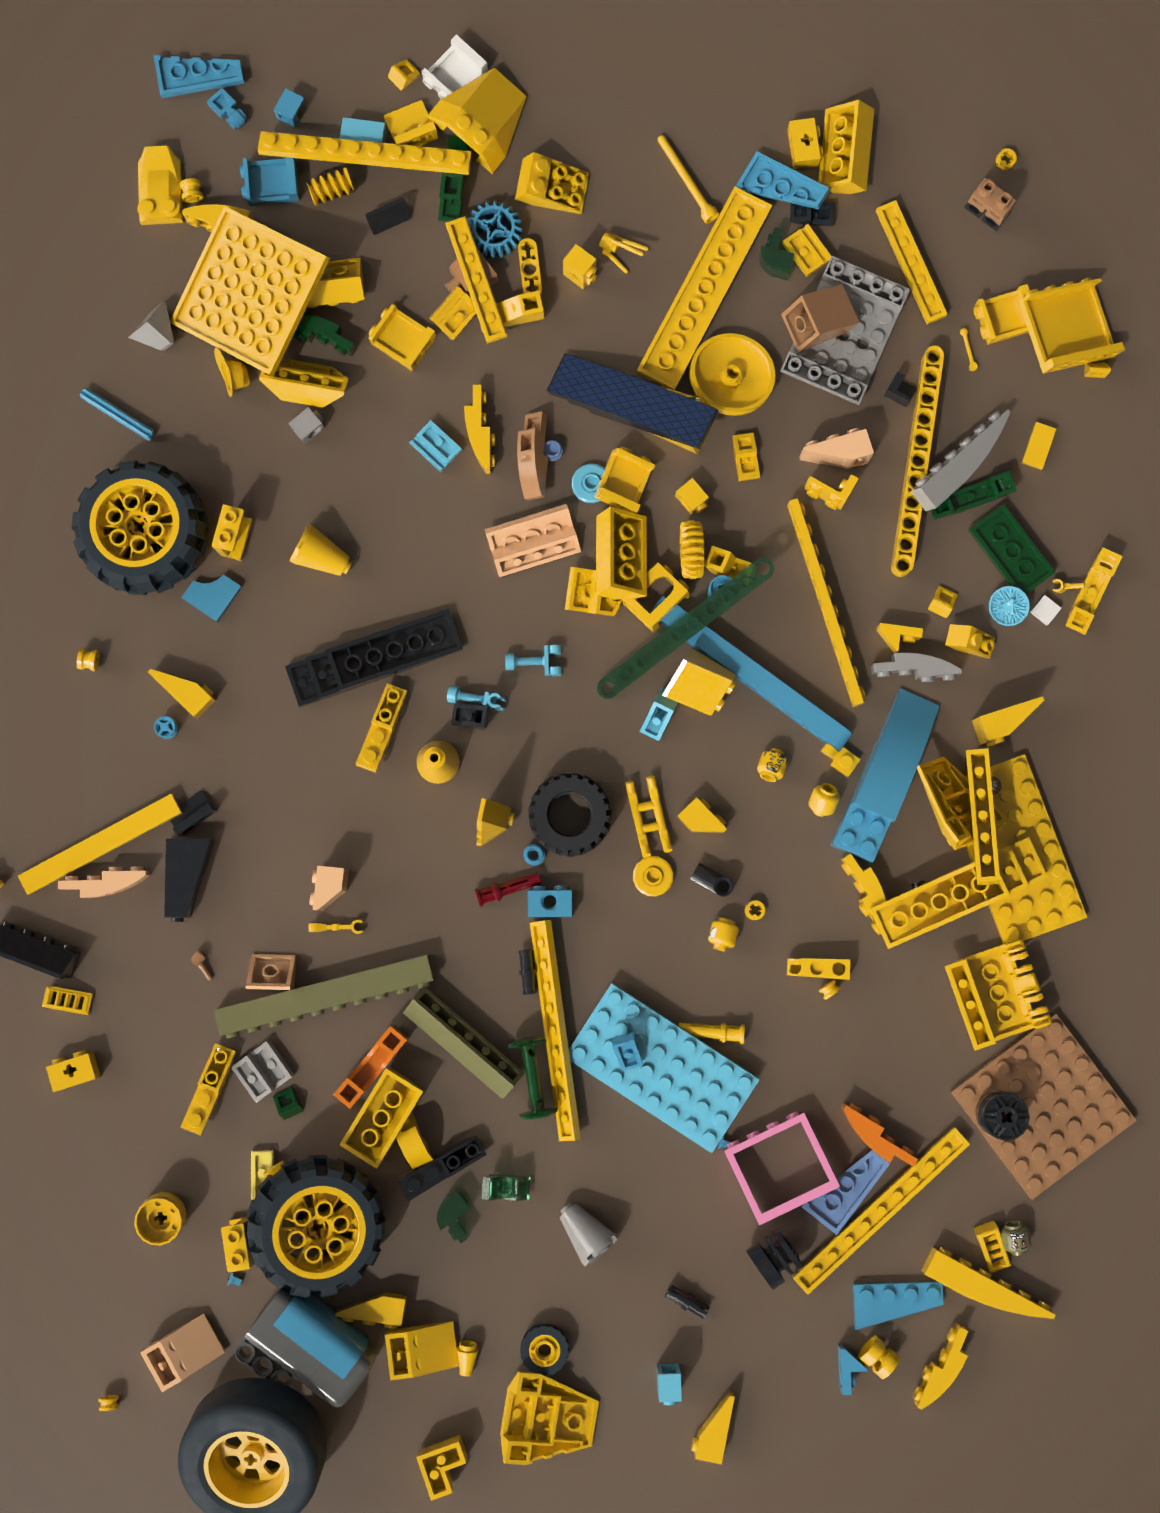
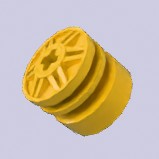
(151, 1227)

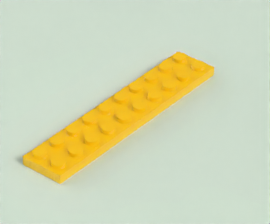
(704, 288)

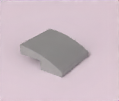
(262, 1071)

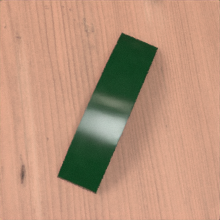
(976, 495)

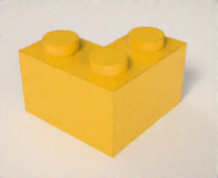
(436, 1462)

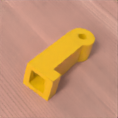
(819, 968)

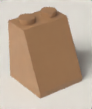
(819, 317)

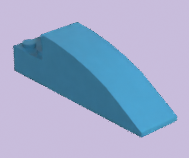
(886, 776)

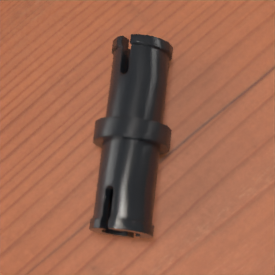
(527, 971)
(687, 1301)

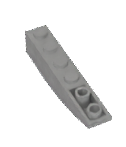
(959, 463)

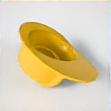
(233, 372)

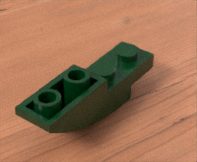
(452, 186)
(325, 332)

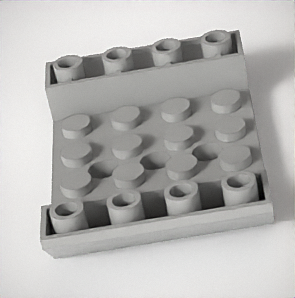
(839, 364)

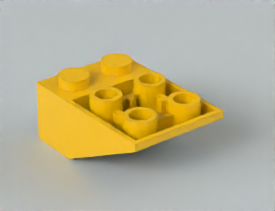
(551, 184)
(421, 1349)

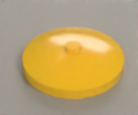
(732, 374)

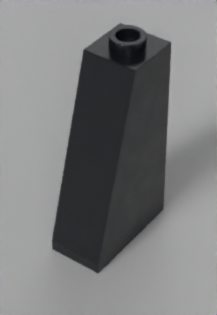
(184, 873)

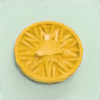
(653, 876)

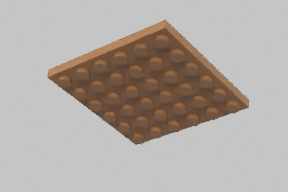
(1067, 1103)

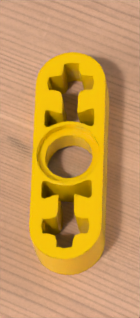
(534, 254)

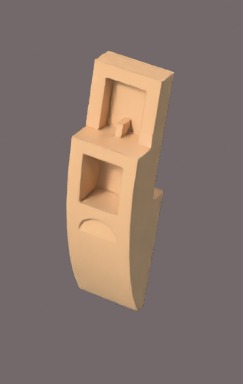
(112, 882)

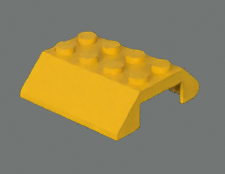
(996, 994)

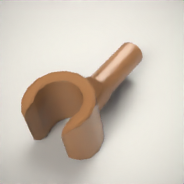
(197, 960)

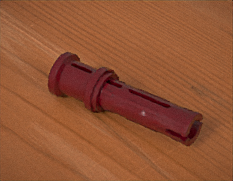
(497, 890)

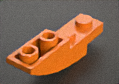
(870, 1131)

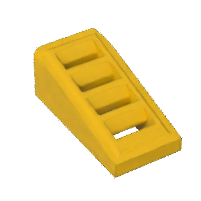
(48, 997)
(987, 1233)

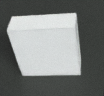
(1045, 610)

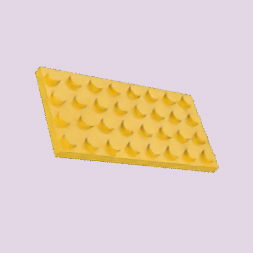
(1052, 900)

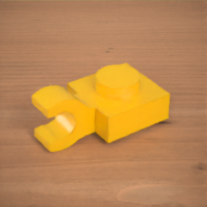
(841, 761)

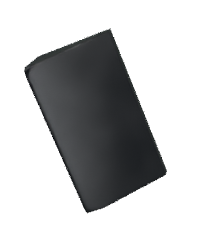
(388, 216)

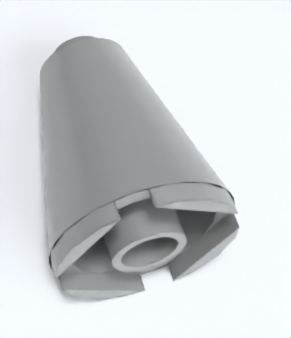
(586, 1233)

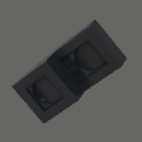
(815, 217)

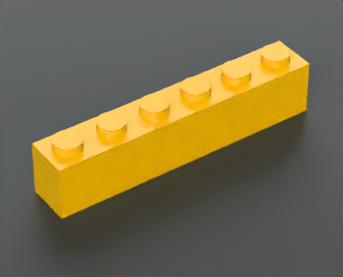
(982, 817)

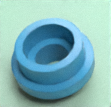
(534, 847)

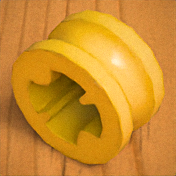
(1009, 154)
(754, 916)
(829, 989)
(108, 1402)

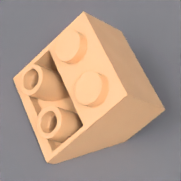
(329, 886)

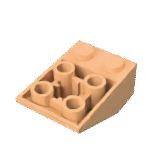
(840, 451)
(182, 1352)

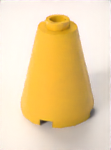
(320, 553)
(444, 768)

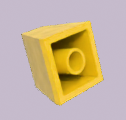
(700, 683)

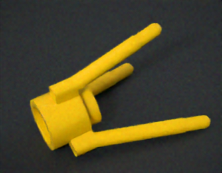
(612, 242)

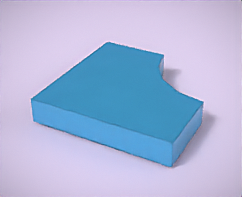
(212, 597)

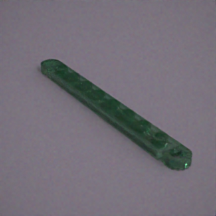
(685, 628)

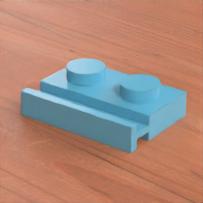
(435, 446)

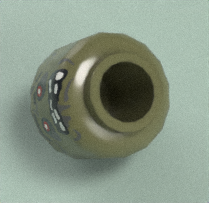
(1016, 1237)

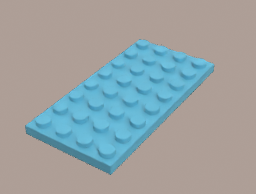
(680, 1074)

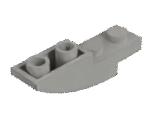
(924, 667)

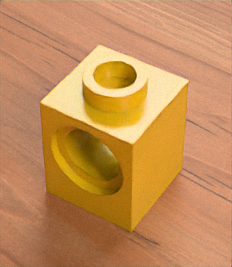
(692, 497)

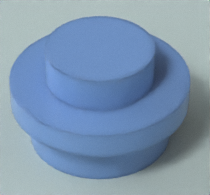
(553, 450)

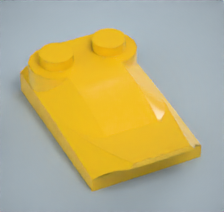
(159, 186)

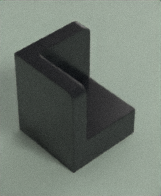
(900, 391)

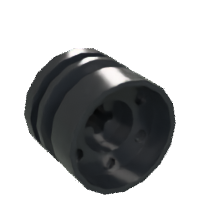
(990, 1119)
(775, 1259)

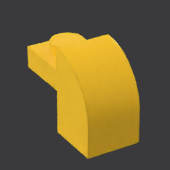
(724, 563)
(413, 1144)

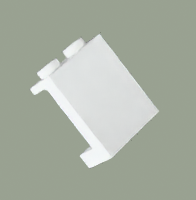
(454, 68)

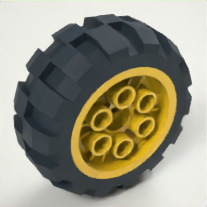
(145, 569)
(282, 1198)

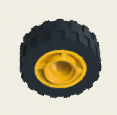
(541, 1363)

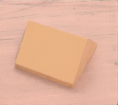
(271, 972)

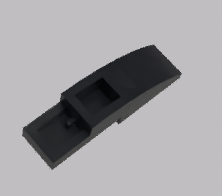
(442, 1167)

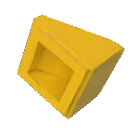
(403, 74)
(1097, 369)
(943, 602)

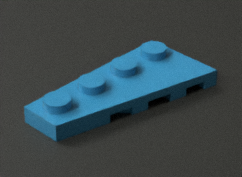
(776, 181)

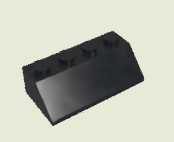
(37, 952)

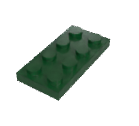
(1011, 550)

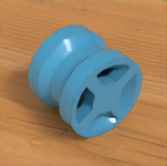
(162, 725)

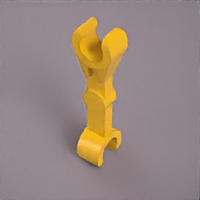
(319, 927)

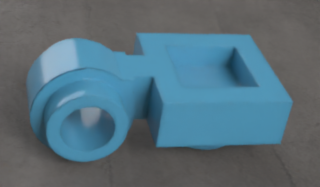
(225, 105)

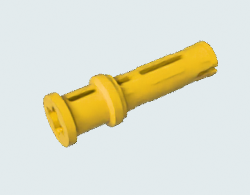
(723, 1032)

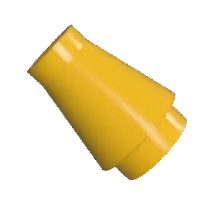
(467, 1355)

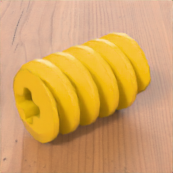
(330, 186)

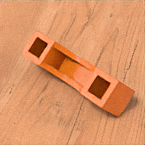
(371, 1066)

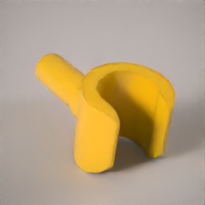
(1064, 586)

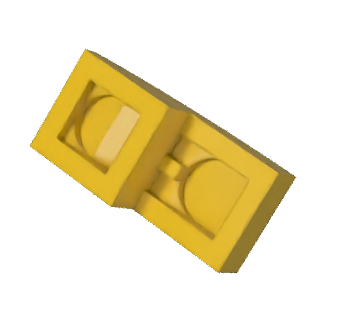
(746, 456)

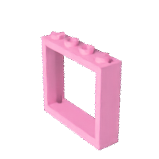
(773, 1129)

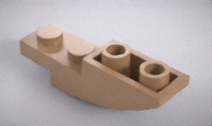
(531, 460)

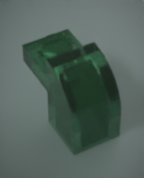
(775, 261)
(505, 1187)
(449, 1212)

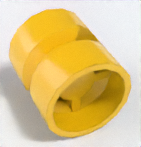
(876, 1355)

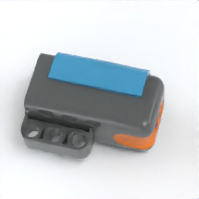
(308, 1344)

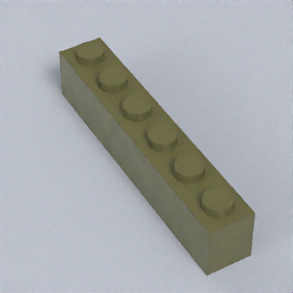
(463, 1043)

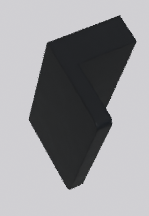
(194, 812)

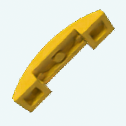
(1094, 587)

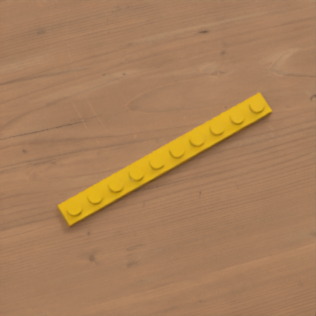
(364, 152)
(828, 610)
(555, 1030)
(880, 1210)

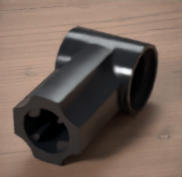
(709, 879)

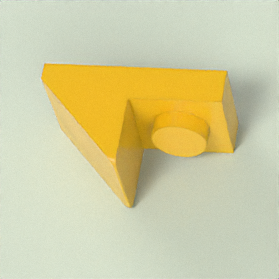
(892, 633)

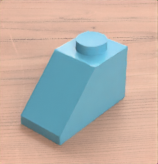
(658, 716)

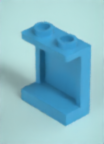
(270, 181)

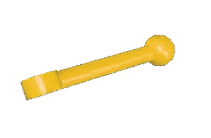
(973, 365)

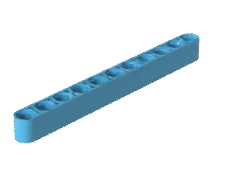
(763, 682)

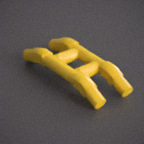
(654, 804)

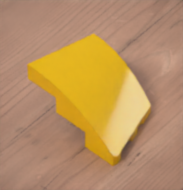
(582, 594)

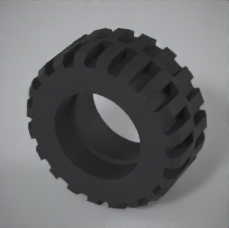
(569, 844)

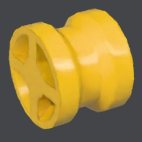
(191, 190)
(88, 659)

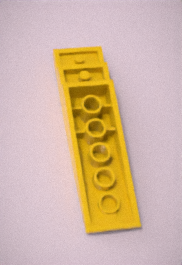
(955, 895)

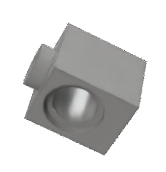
(307, 425)

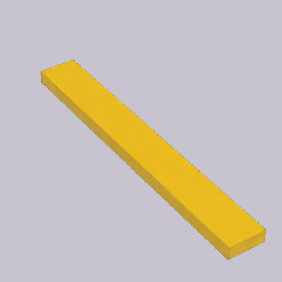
(100, 844)

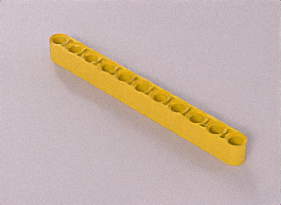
(921, 451)

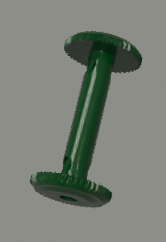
(533, 1079)

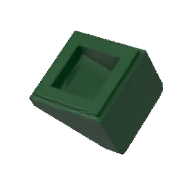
(287, 1103)

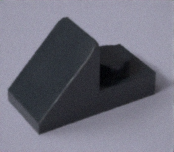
(470, 716)

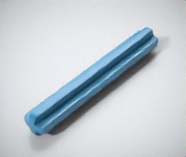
(117, 414)

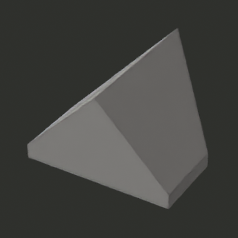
(155, 329)

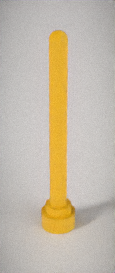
(709, 212)

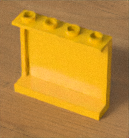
(1068, 325)

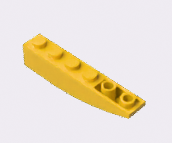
(980, 1286)

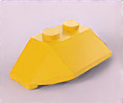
(306, 383)

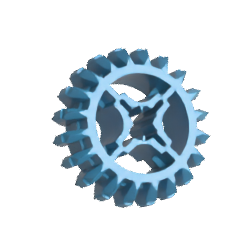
(510, 238)

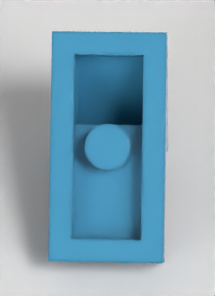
(627, 1051)
(847, 1364)

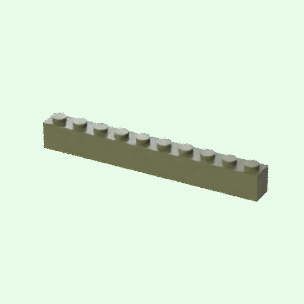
(323, 995)

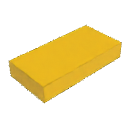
(1038, 445)

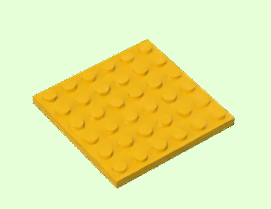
(249, 290)

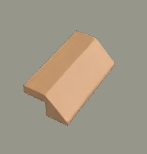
(532, 540)

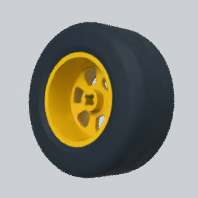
(272, 1416)

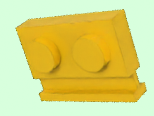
(808, 250)
(454, 313)

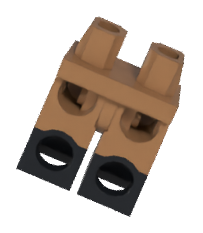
(992, 199)

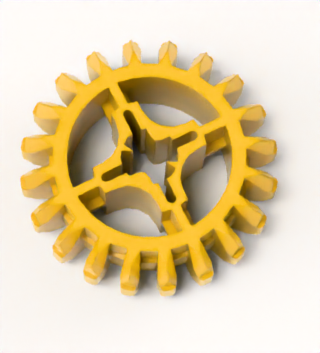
(691, 549)

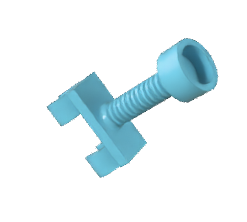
(512, 661)
(490, 700)

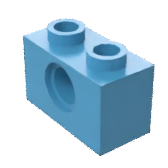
(563, 902)

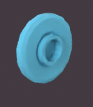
(586, 482)
(1009, 605)

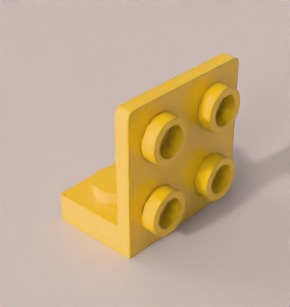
(411, 125)
(832, 498)

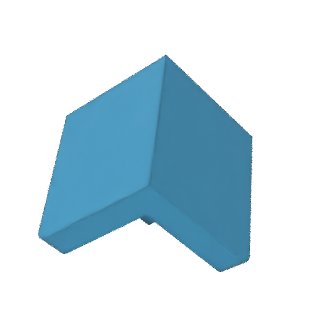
(288, 107)

